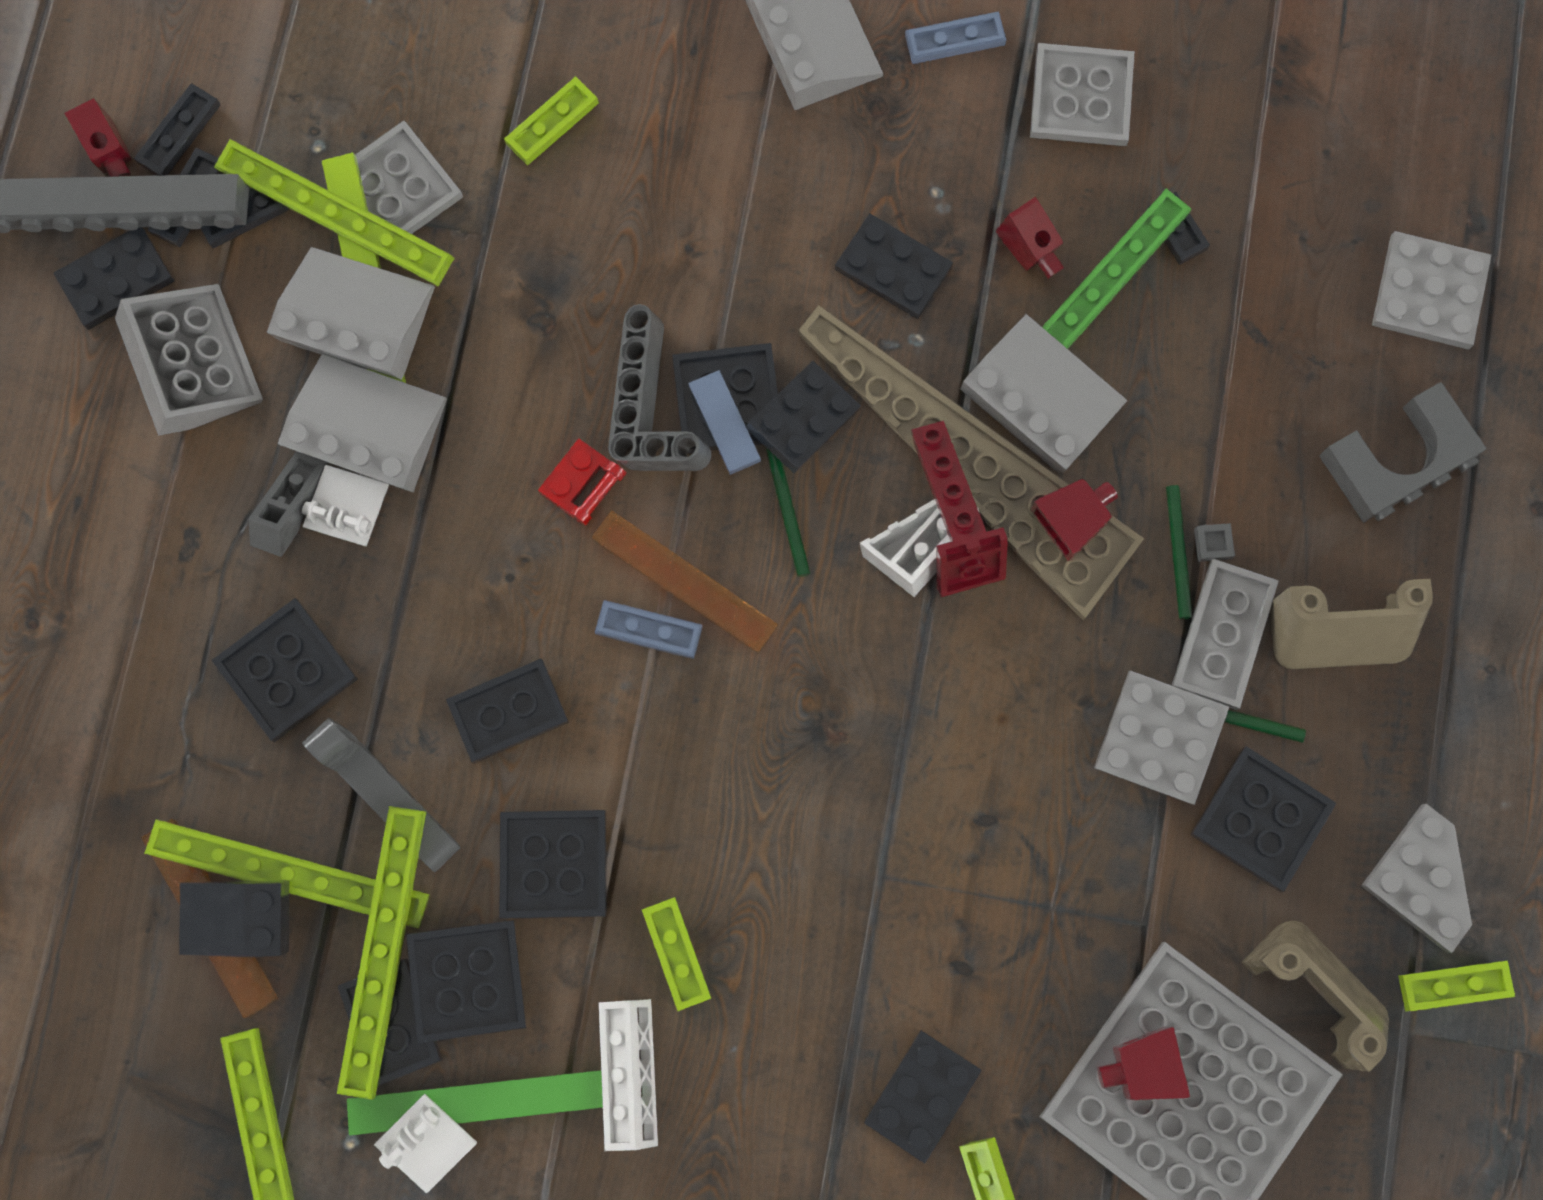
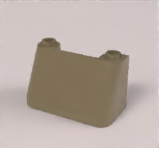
(1314, 638)
(1364, 1025)

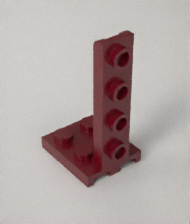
(973, 554)

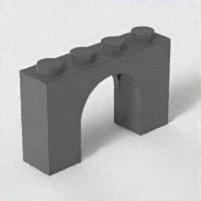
(1448, 443)

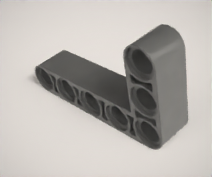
(642, 403)
(345, 754)

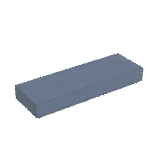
(955, 37)
(724, 422)
(648, 629)

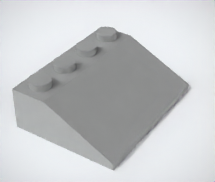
(815, 47)
(352, 312)
(187, 357)
(1043, 394)
(363, 422)

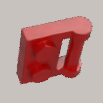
(573, 476)

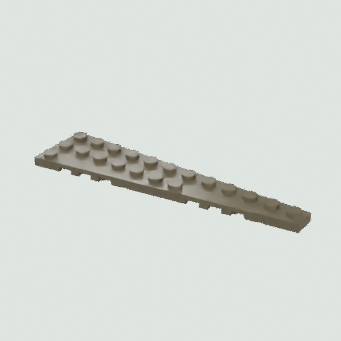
(997, 472)

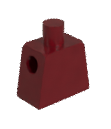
(100, 138)
(1032, 238)
(1074, 514)
(1147, 1067)

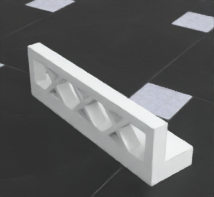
(625, 1074)

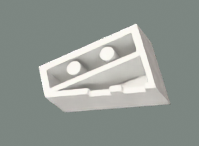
(909, 548)

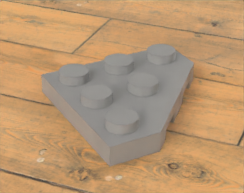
(1425, 879)

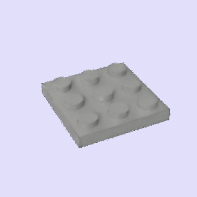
(1082, 94)
(404, 180)
(1431, 290)
(1161, 737)

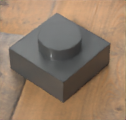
(1214, 542)

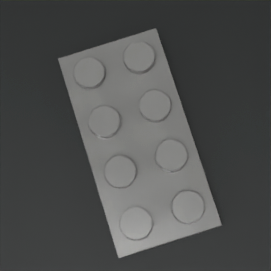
(1225, 633)

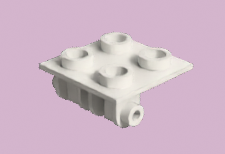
(345, 505)
(424, 1144)

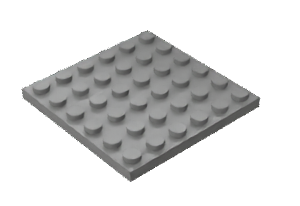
(1245, 1081)

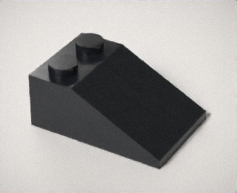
(234, 918)

